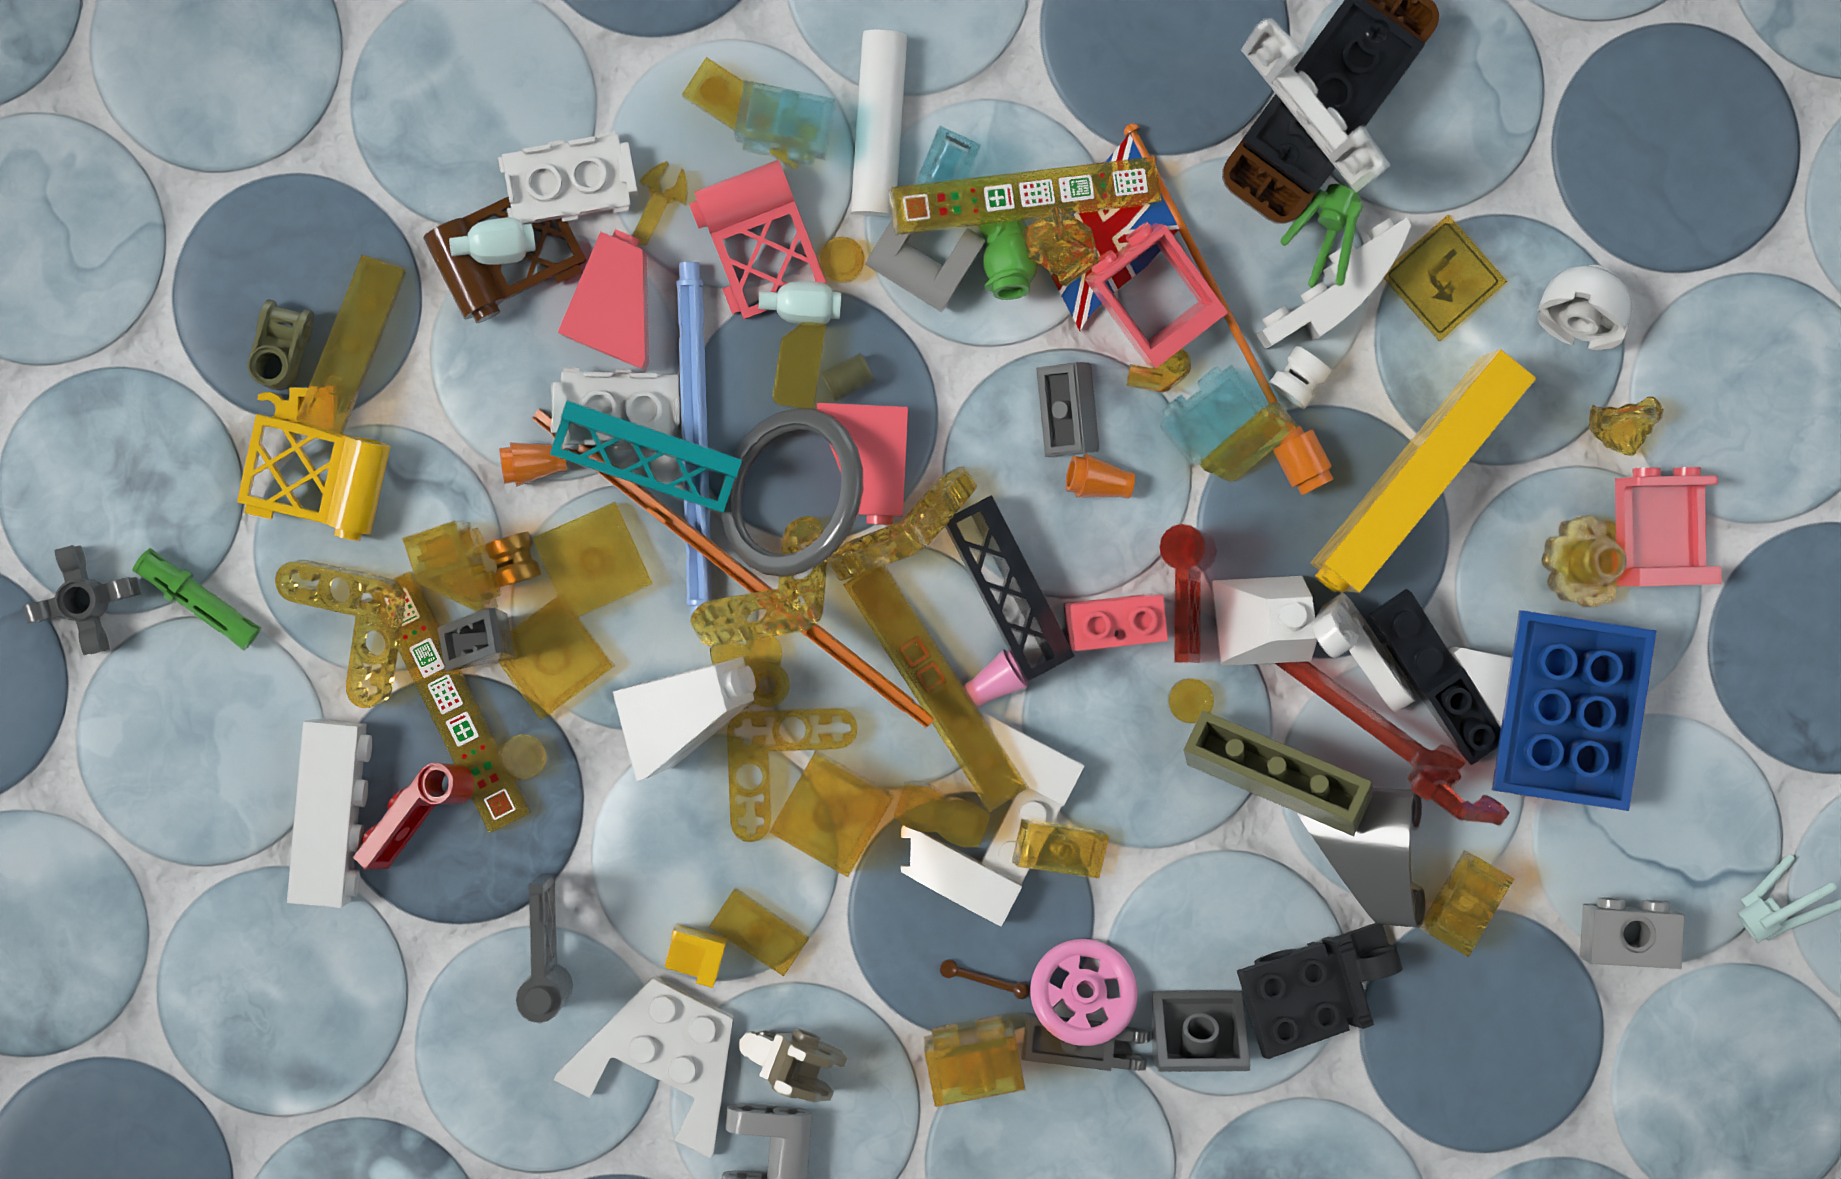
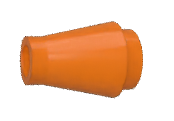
(528, 462)
(1096, 478)

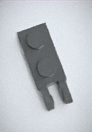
(1044, 1047)

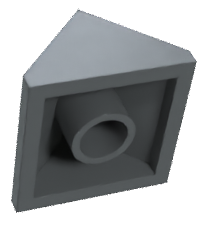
(1199, 1031)

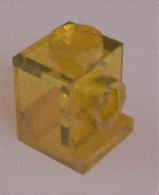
(1061, 245)

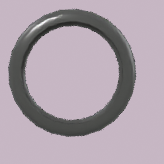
(846, 510)

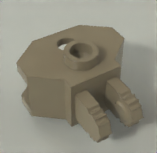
(792, 1062)

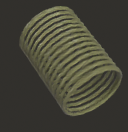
(847, 373)

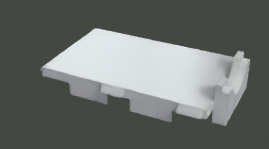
(569, 178)
(634, 397)

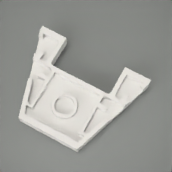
(671, 1040)

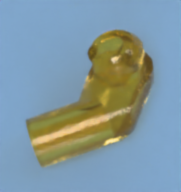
(1163, 377)

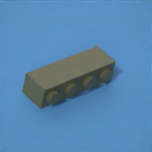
(1278, 773)

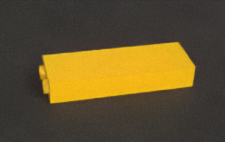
(1421, 472)

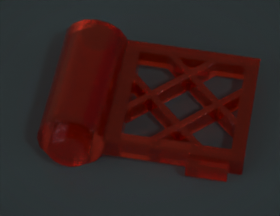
(1189, 553)

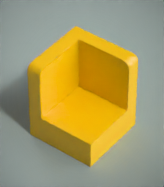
(696, 954)

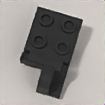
(1316, 989)

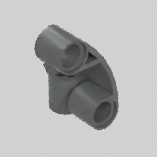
(1378, 857)

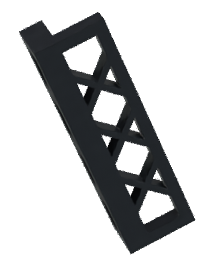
(1017, 583)

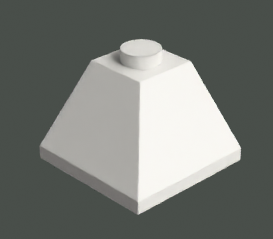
(1264, 620)

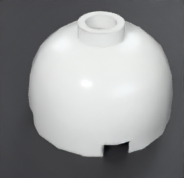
(1587, 306)

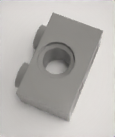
(1656, 946)

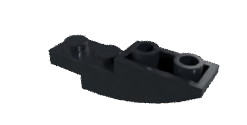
(1437, 676)

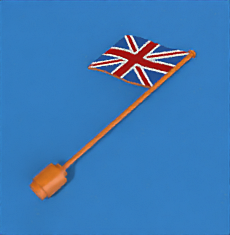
(1300, 452)

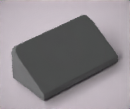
(1067, 409)

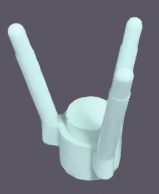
(1767, 920)

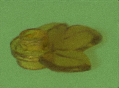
(764, 659)

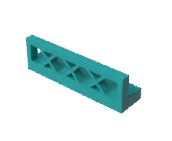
(649, 439)

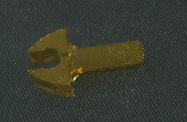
(659, 200)

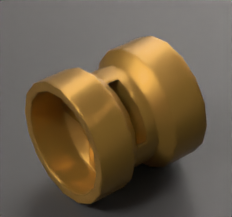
(513, 559)

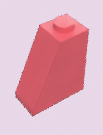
(612, 301)
(881, 442)

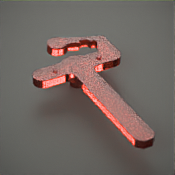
(1434, 771)

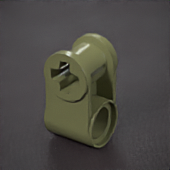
(281, 342)

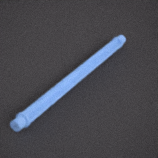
(694, 422)

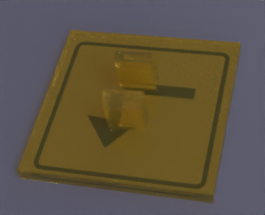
(1443, 277)

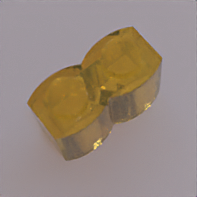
(952, 816)

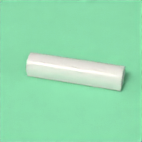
(878, 121)

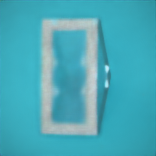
(948, 157)

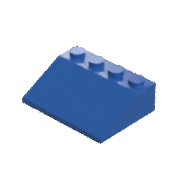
(1574, 710)

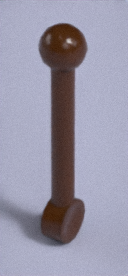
(949, 969)

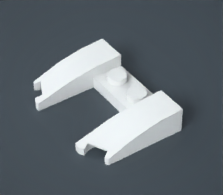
(1274, 56)
(995, 882)

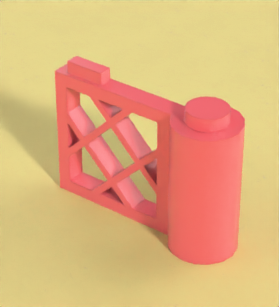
(741, 205)

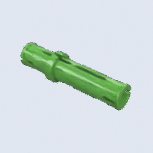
(181, 587)

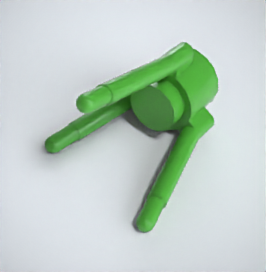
(1336, 208)

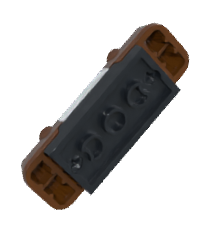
(1354, 70)

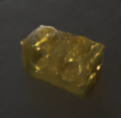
(1466, 903)

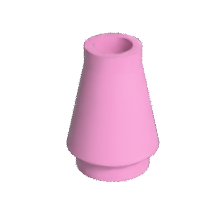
(996, 680)

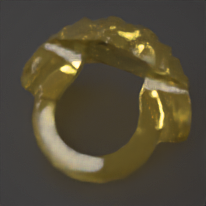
(1625, 427)

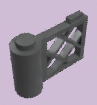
(549, 983)

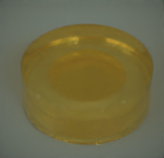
(842, 259)
(1189, 698)
(521, 757)

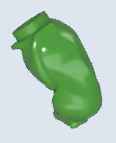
(1007, 260)

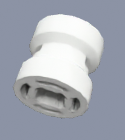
(1300, 377)

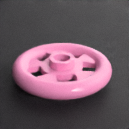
(1077, 1029)

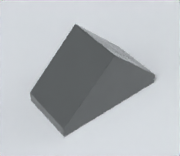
(476, 639)

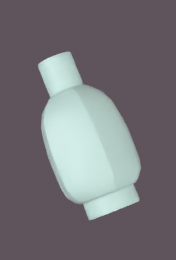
(495, 241)
(803, 302)

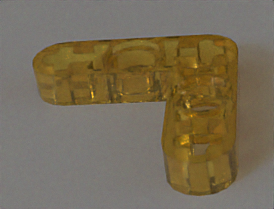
(911, 533)
(368, 617)
(725, 619)
(758, 754)

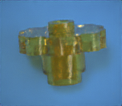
(1584, 561)

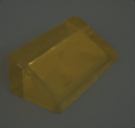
(1250, 443)

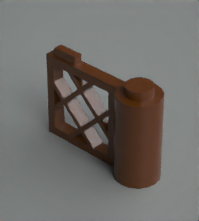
(482, 287)

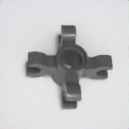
(73, 567)

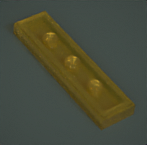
(351, 346)

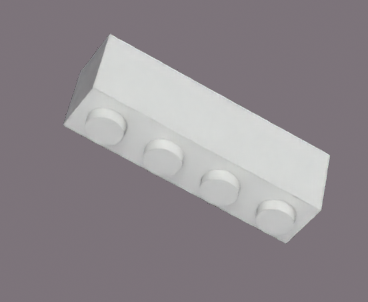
(328, 813)

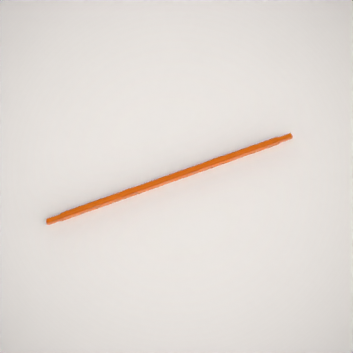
(752, 583)

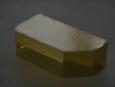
(799, 366)

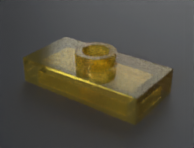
(1060, 848)
(759, 931)

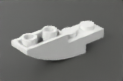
(1330, 306)

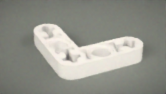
(1343, 628)

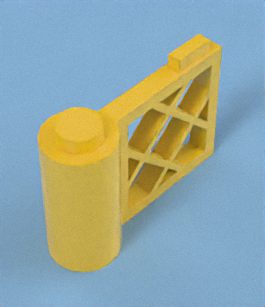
(350, 485)

